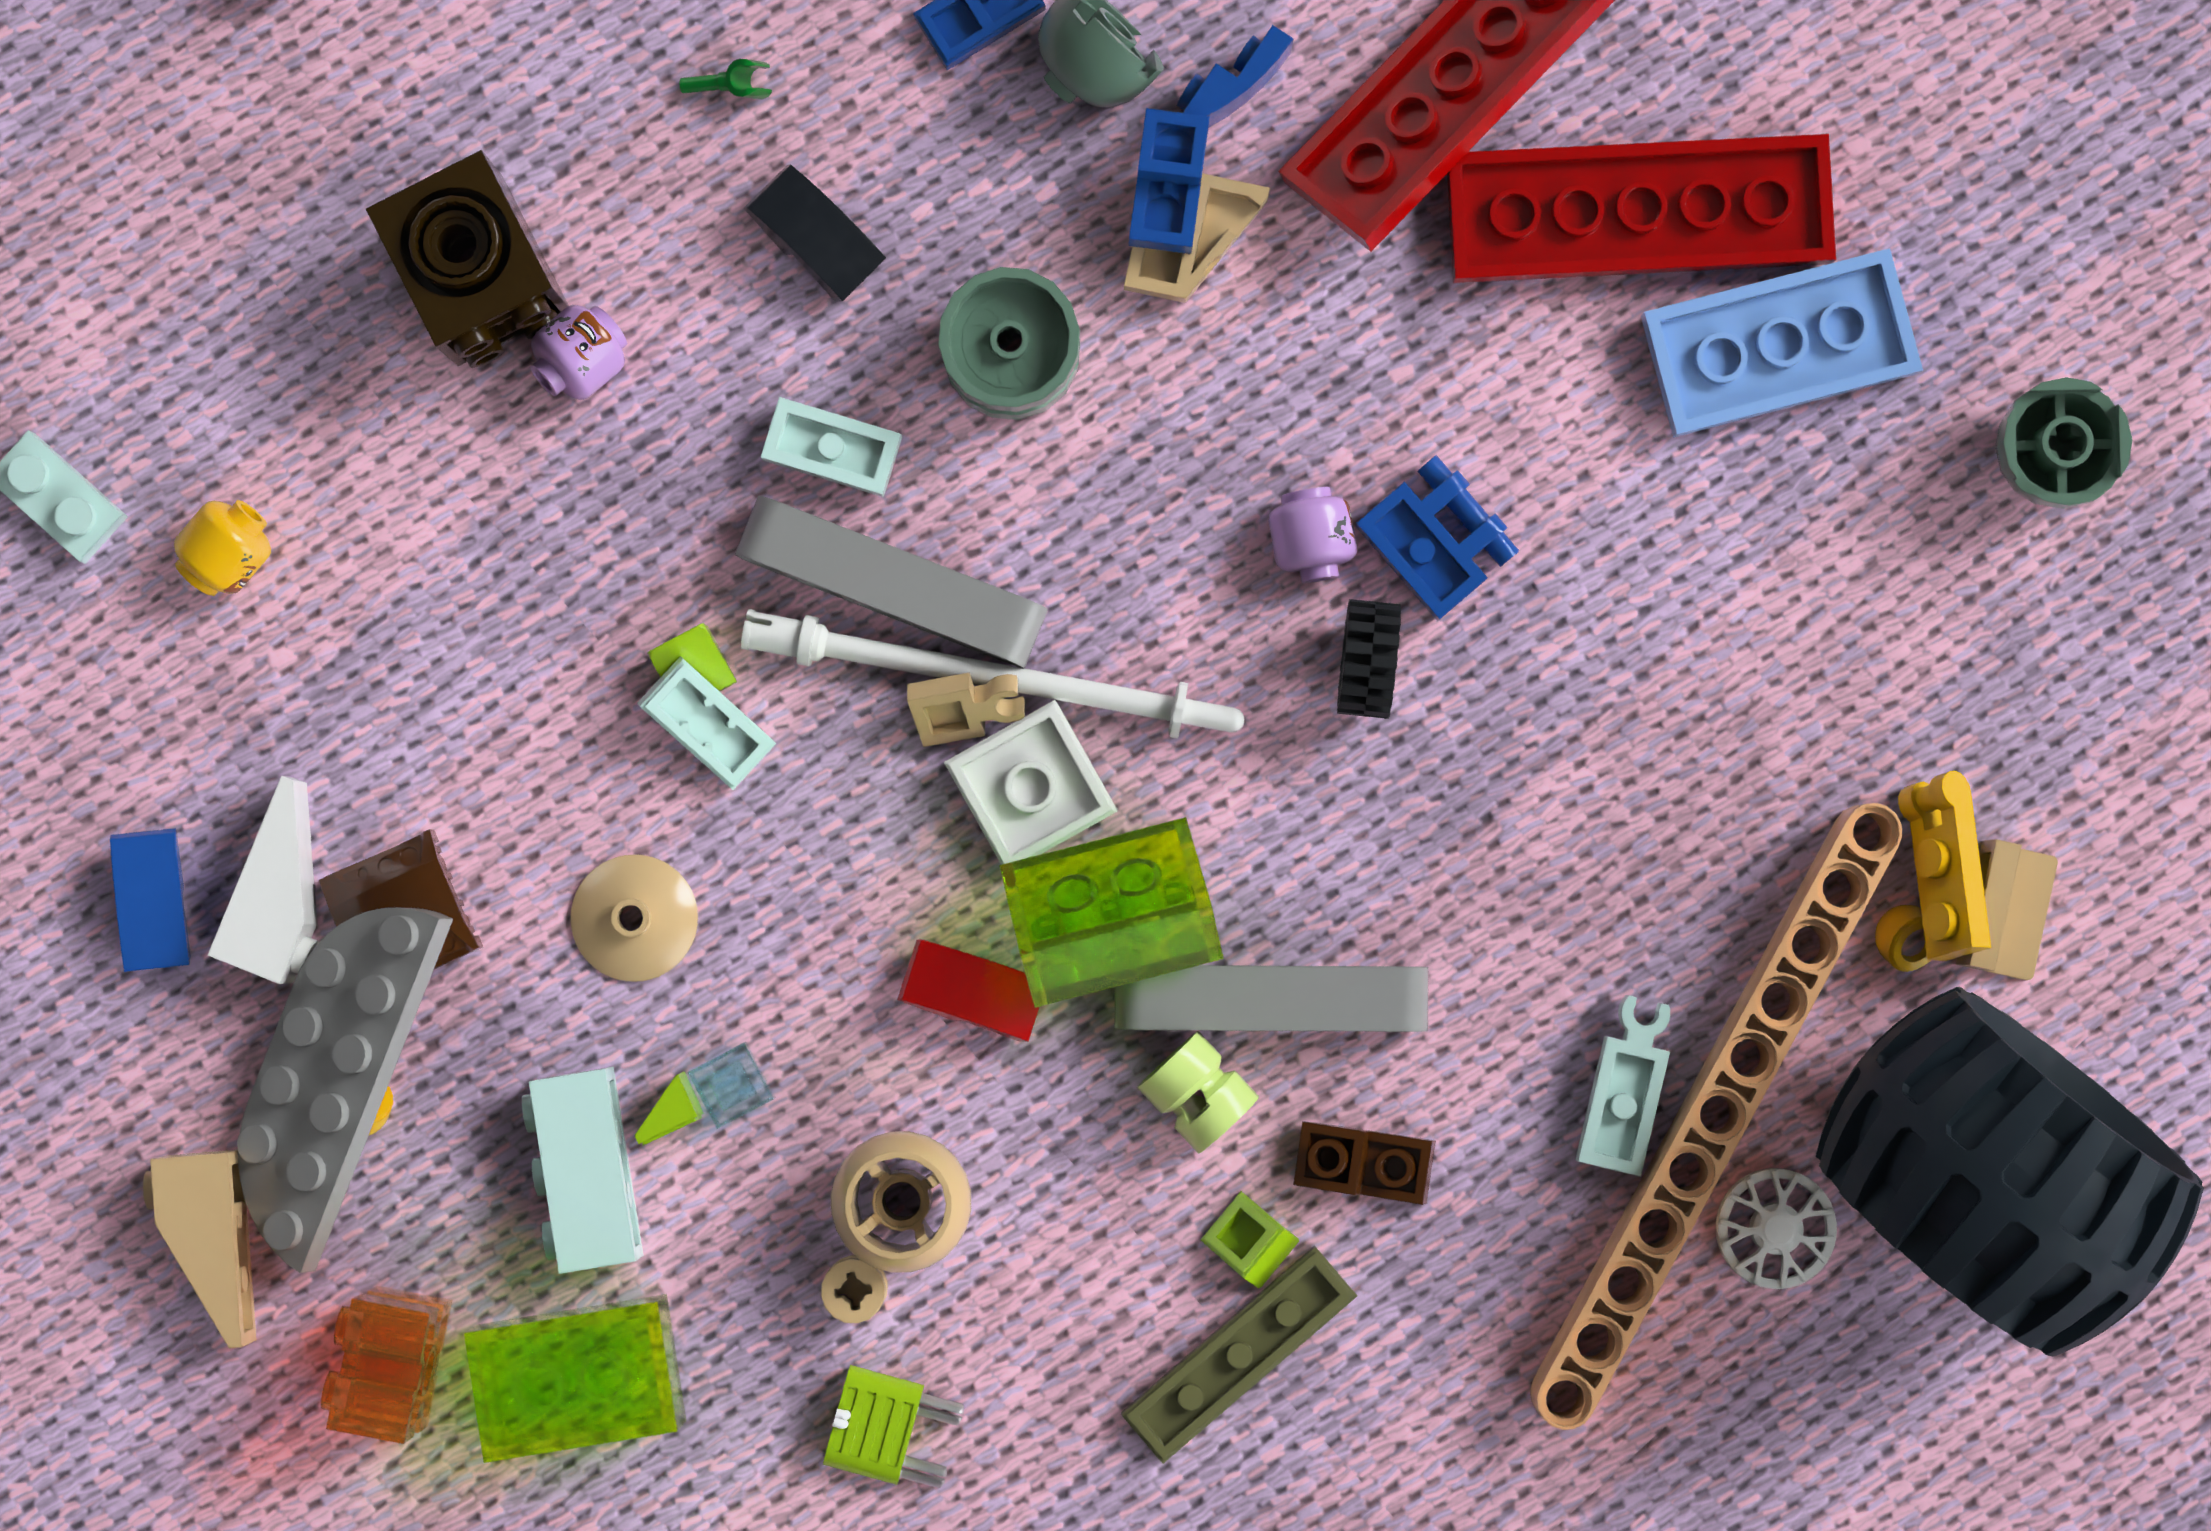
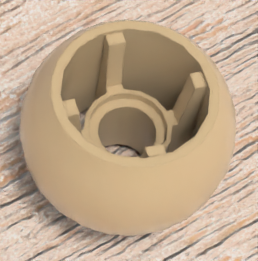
(930, 1245)

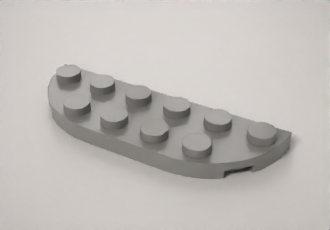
(331, 1073)

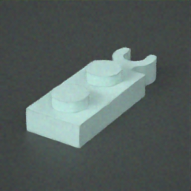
(1625, 1094)

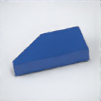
(967, 26)

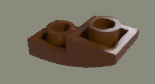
(1364, 1162)

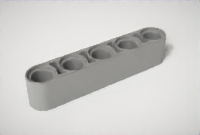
(891, 581)
(1277, 999)

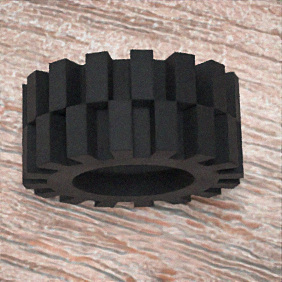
(1369, 659)

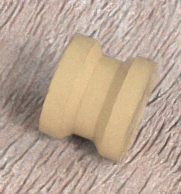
(855, 1286)

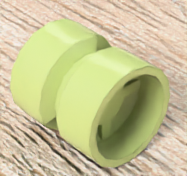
(1185, 1071)

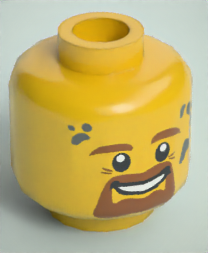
(222, 547)

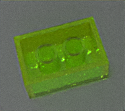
(1111, 912)
(575, 1378)

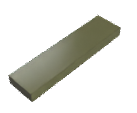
(1238, 1354)

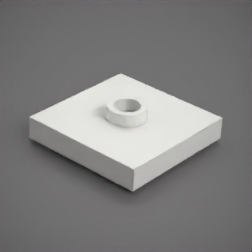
(1031, 785)

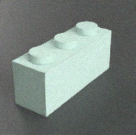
(583, 1170)

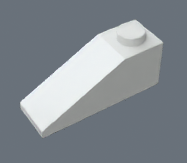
(274, 900)

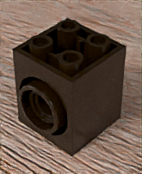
(495, 292)

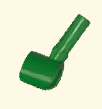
(736, 80)

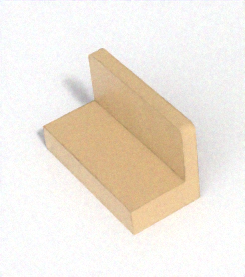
(2017, 904)

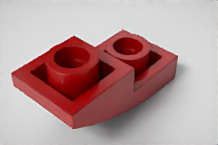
(969, 990)

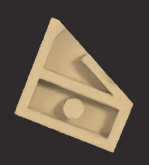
(1222, 216)

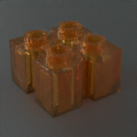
(387, 1364)

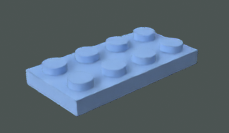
(1781, 342)

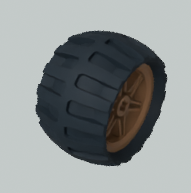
(2007, 1173)

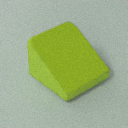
(700, 651)
(673, 1111)
(1250, 1240)

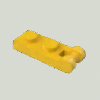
(1947, 866)

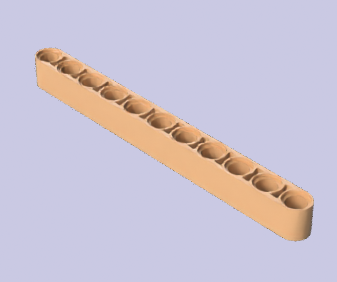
(1743, 1096)

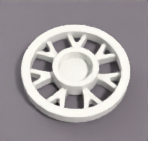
(1776, 1228)

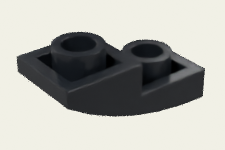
(815, 232)

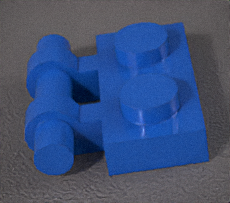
(1423, 550)

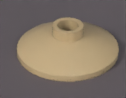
(667, 922)

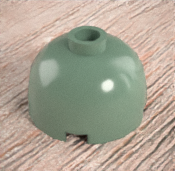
(1094, 54)
(2063, 443)

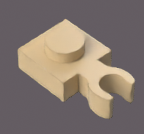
(957, 710)

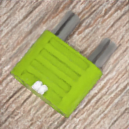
(877, 1424)

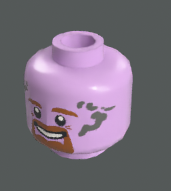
(578, 352)
(1312, 534)

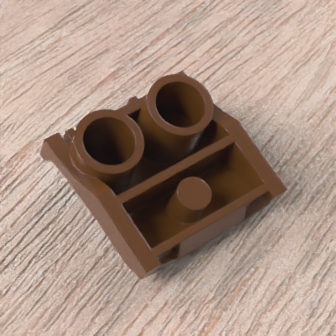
(404, 878)

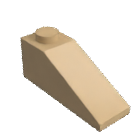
(206, 1228)

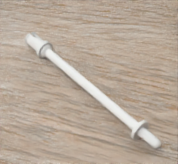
(812, 641)

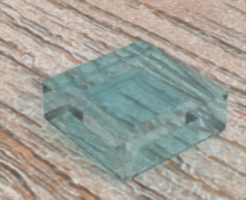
(731, 1085)

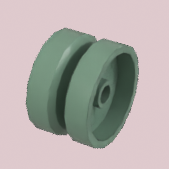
(1009, 304)

